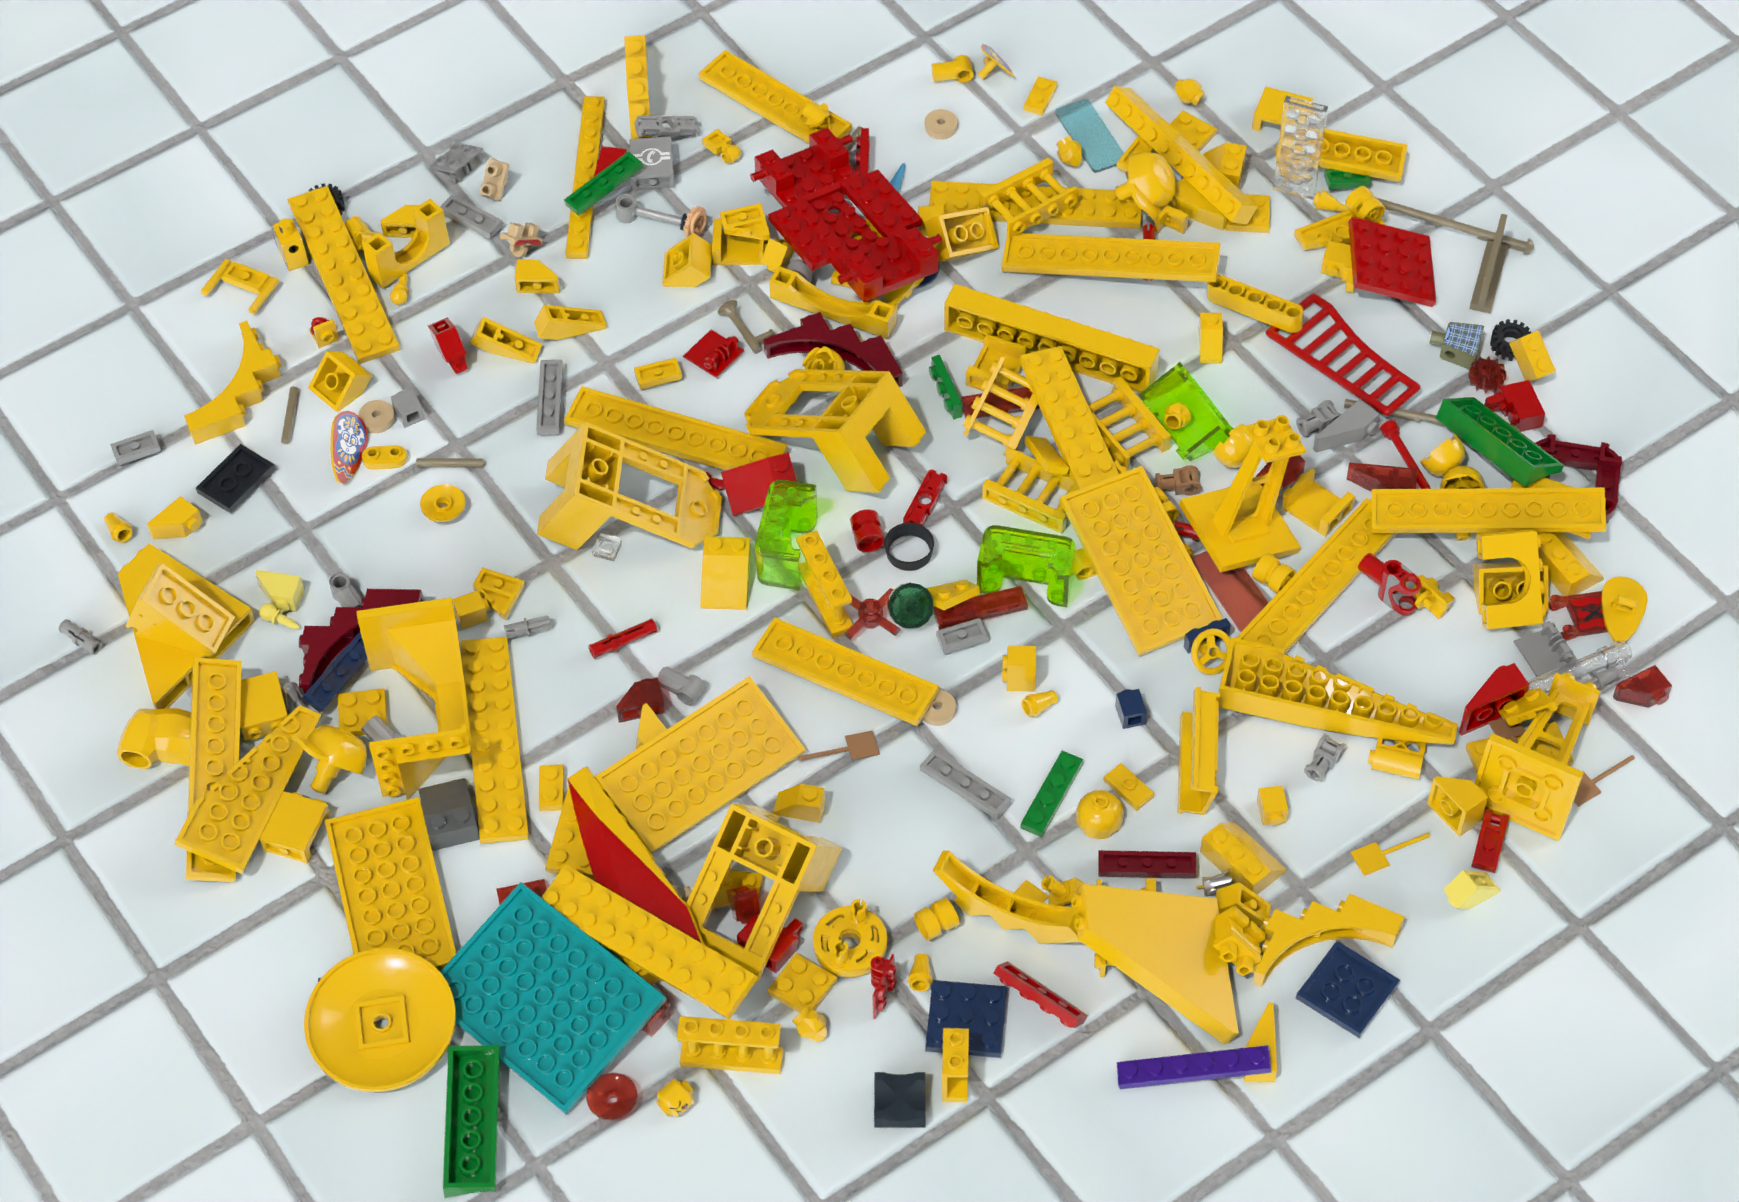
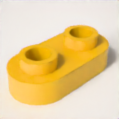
(384, 457)

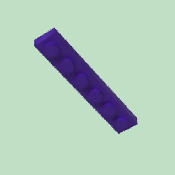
(1194, 1067)

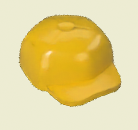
(1149, 183)
(335, 750)

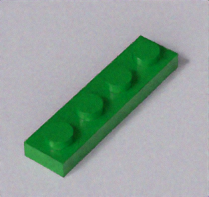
(603, 183)
(1051, 793)

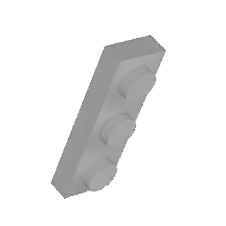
(471, 216)

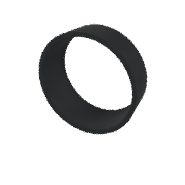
(909, 529)

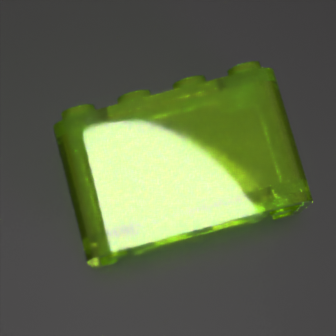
(787, 509)
(1028, 558)

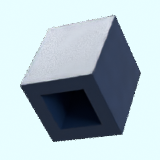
(1130, 708)

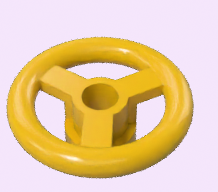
(1201, 649)

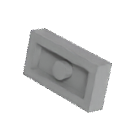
(135, 447)
(962, 636)

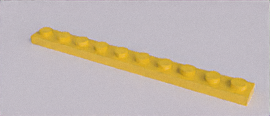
(586, 163)

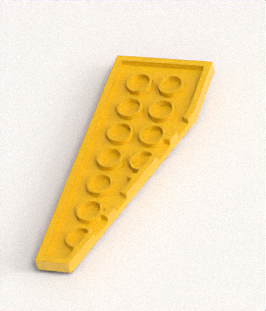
(236, 809)

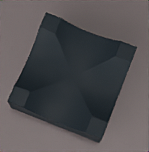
(899, 1100)

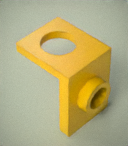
(325, 333)

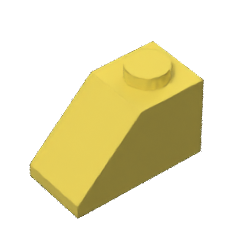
(281, 589)
(1470, 889)

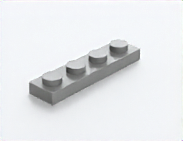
(549, 397)
(965, 784)

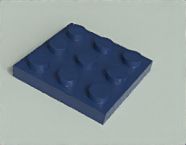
(1348, 989)
(967, 1007)

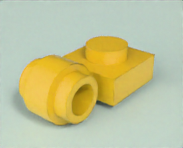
(719, 142)

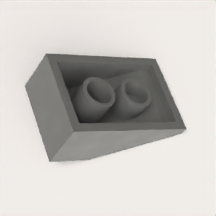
(448, 814)

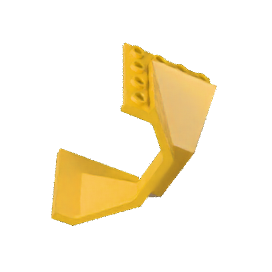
(425, 649)

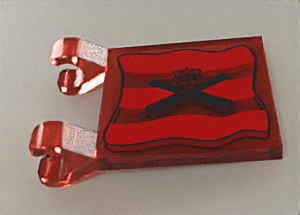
(1584, 612)

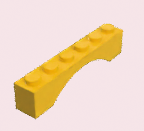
(870, 316)

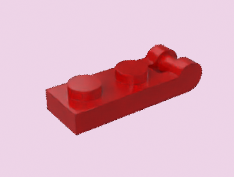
(1490, 841)

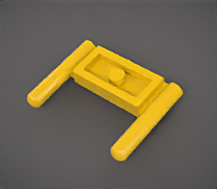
(244, 278)

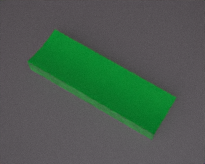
(1497, 440)
(471, 1120)

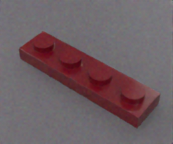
(1147, 864)

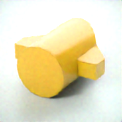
(816, 115)

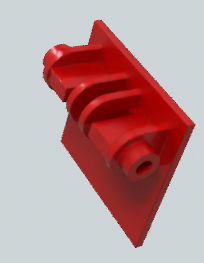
(714, 353)
(883, 980)

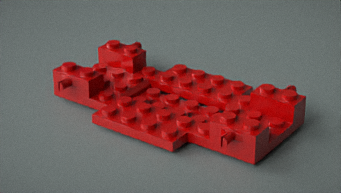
(816, 182)

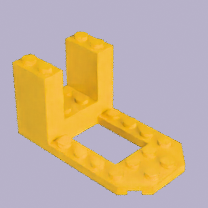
(864, 403)
(591, 472)
(759, 842)

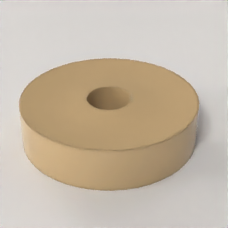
(944, 117)
(377, 408)
(945, 714)

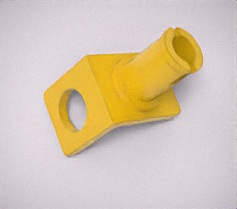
(1060, 892)

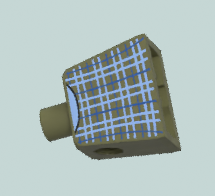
(1459, 343)

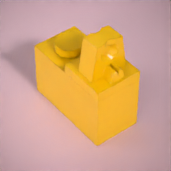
(1338, 263)

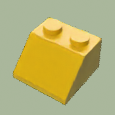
(1229, 160)
(687, 263)
(339, 380)
(1457, 802)

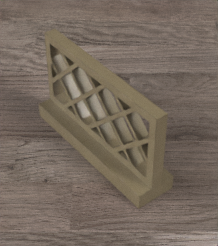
(1490, 271)

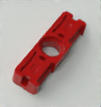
(930, 489)

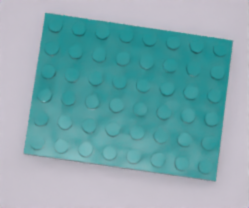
(547, 997)

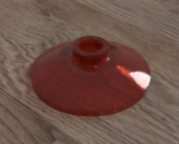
(612, 1086)

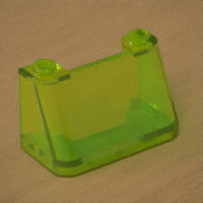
(1206, 423)

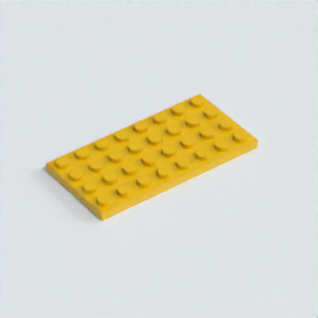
(1140, 560)
(700, 764)
(390, 882)

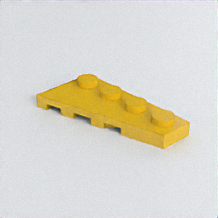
(1331, 228)

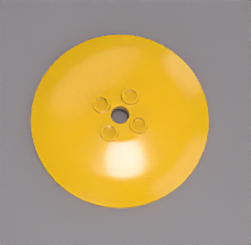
(375, 987)

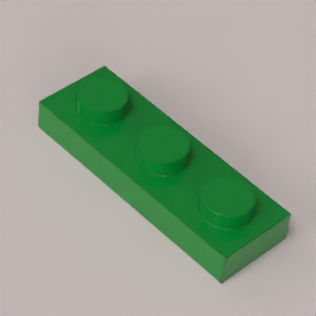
(945, 387)

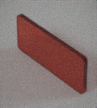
(1233, 590)

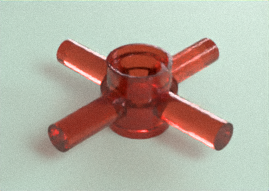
(871, 620)

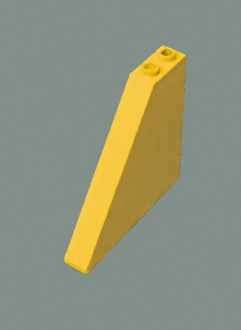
(165, 666)
(1164, 947)

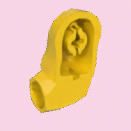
(156, 736)

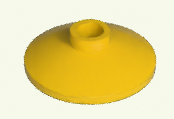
(442, 496)

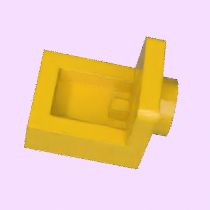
(1173, 219)

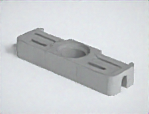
(653, 126)

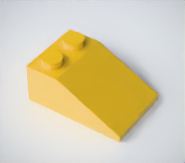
(963, 233)
(725, 572)

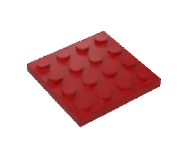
(1391, 261)

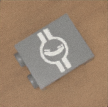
(656, 162)

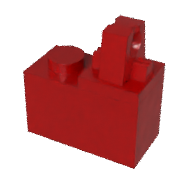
(449, 344)
(1519, 404)
(784, 947)

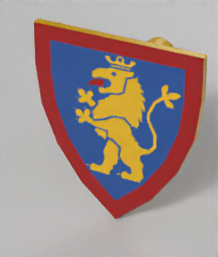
(991, 61)

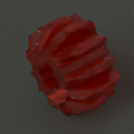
(1487, 374)

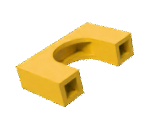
(429, 238)
(1527, 605)

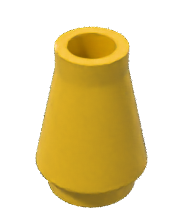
(118, 528)
(1037, 703)
(920, 973)

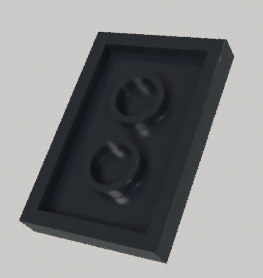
(235, 478)

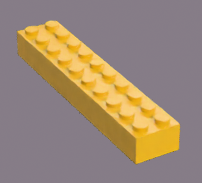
(1086, 348)

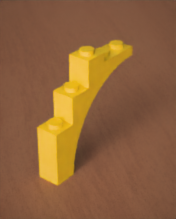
(637, 80)
(227, 410)
(1011, 911)
(1352, 920)

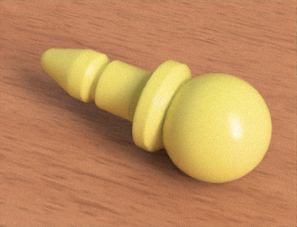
(269, 612)

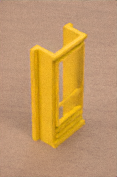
(1198, 753)

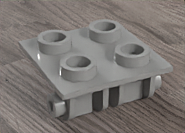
(459, 161)
(1545, 649)

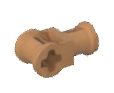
(1180, 480)

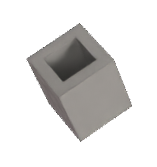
(407, 407)

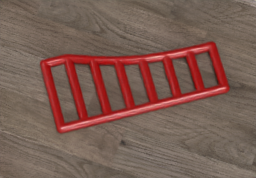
(1352, 338)

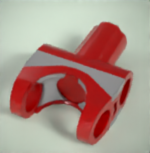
(1392, 582)

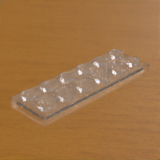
(1300, 147)

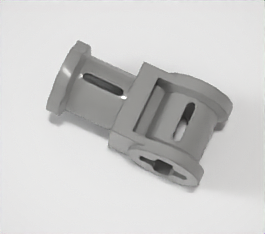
(1319, 419)
(1325, 756)

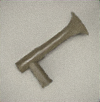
(729, 310)

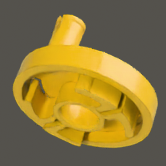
(855, 924)

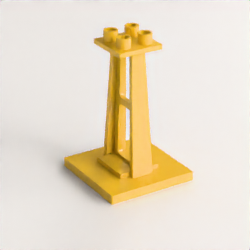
(1242, 520)
(1532, 785)

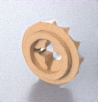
(695, 221)

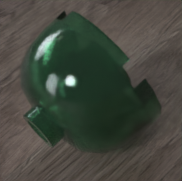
(910, 605)

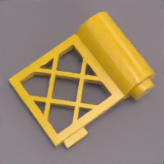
(1397, 758)

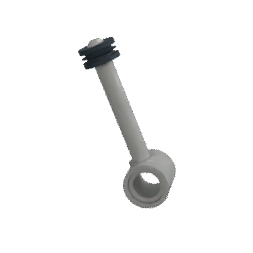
(628, 209)

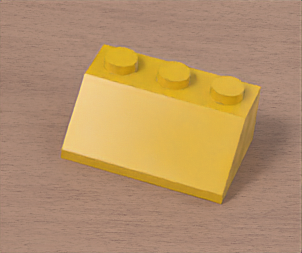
(1567, 565)
(1502, 582)
(1235, 850)

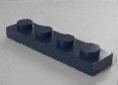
(337, 675)

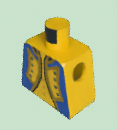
(285, 236)

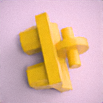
(1432, 597)

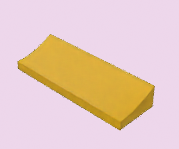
(1363, 155)

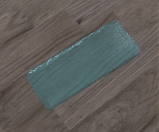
(1089, 130)

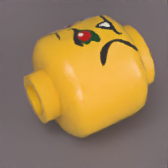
(675, 1097)

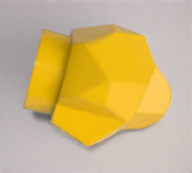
(1189, 91)
(1069, 151)
(1177, 416)
(811, 1025)

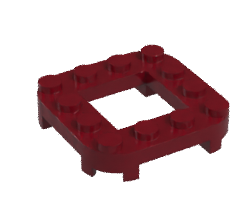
(1601, 459)

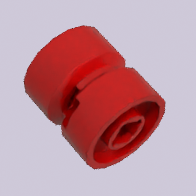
(867, 530)

